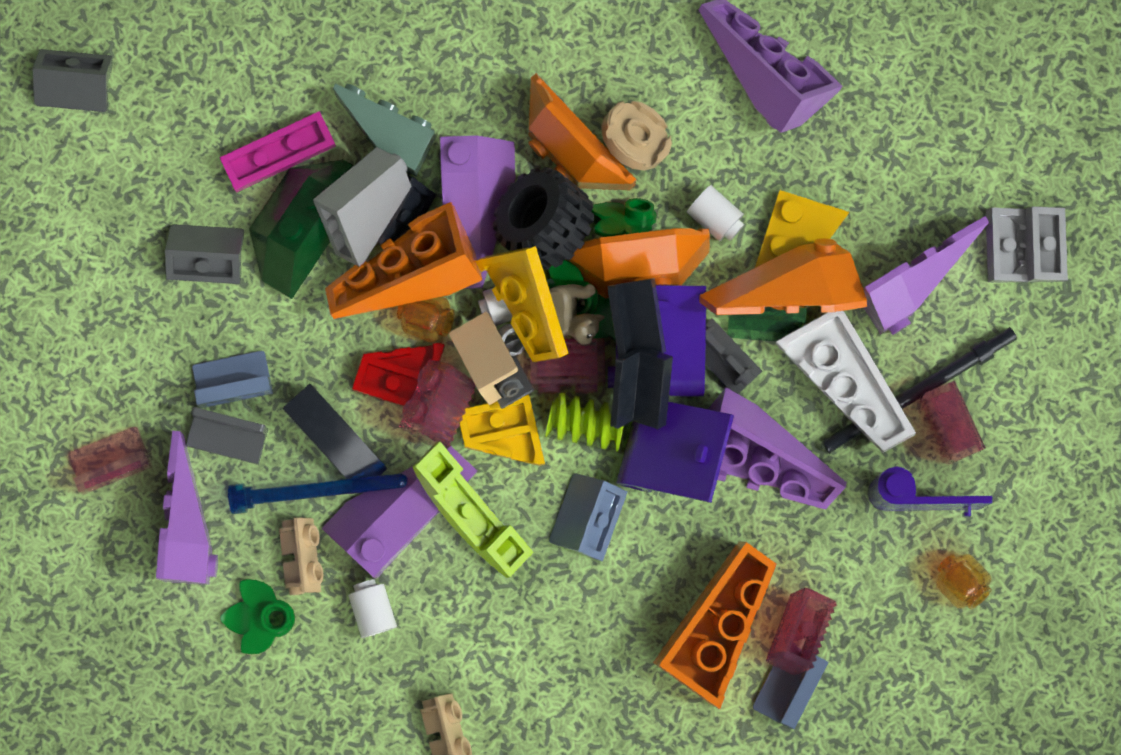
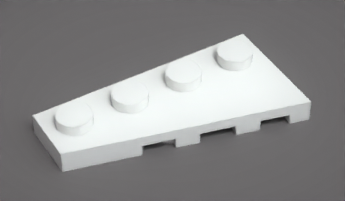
(844, 371)

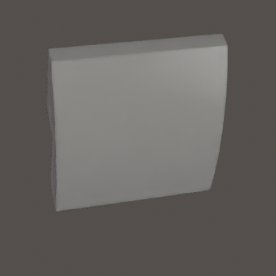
(1026, 245)

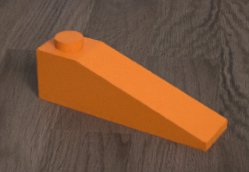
(418, 266)
(804, 276)

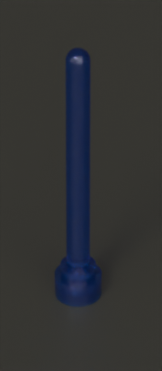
(244, 498)

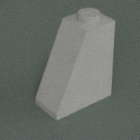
(363, 203)

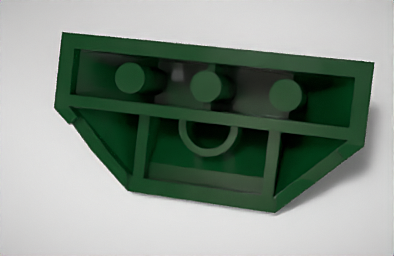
(289, 231)

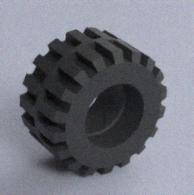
(544, 213)

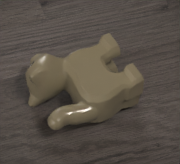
(581, 326)

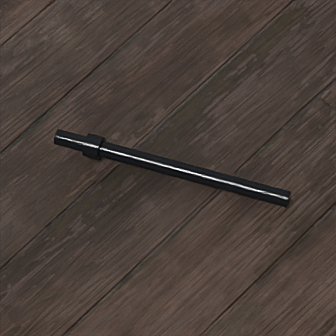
(980, 353)

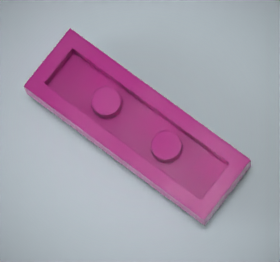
(277, 151)

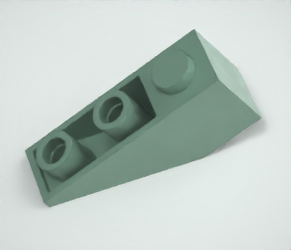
(387, 128)

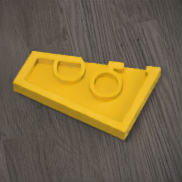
(797, 223)
(526, 294)

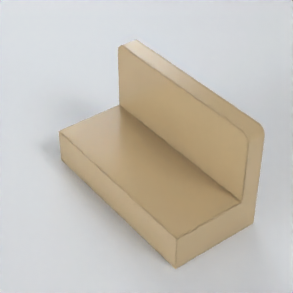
(484, 355)

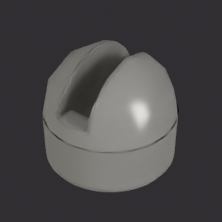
(512, 342)

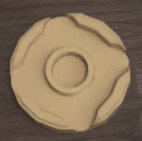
(636, 135)

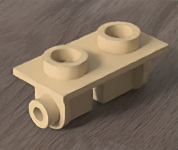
(305, 573)
(444, 716)

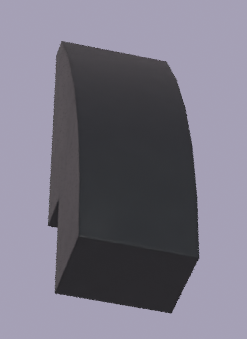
(333, 435)

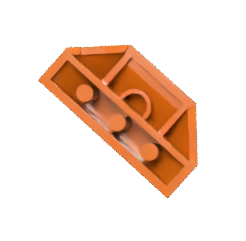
(571, 144)
(659, 254)

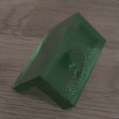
(768, 326)

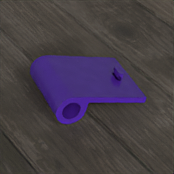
(684, 338)
(678, 457)
(897, 492)

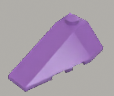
(774, 80)
(473, 179)
(905, 288)
(771, 456)
(384, 522)
(185, 545)

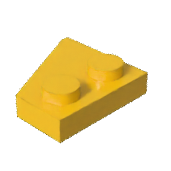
(503, 431)

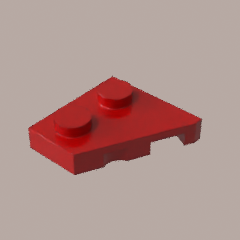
(394, 374)

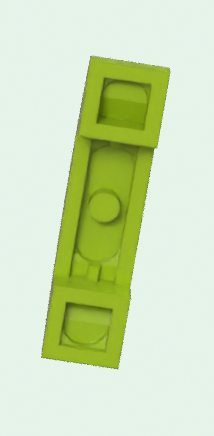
(468, 512)

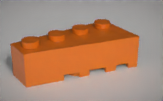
(712, 634)

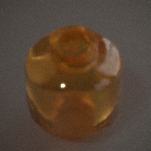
(427, 319)
(963, 581)

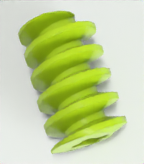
(583, 421)

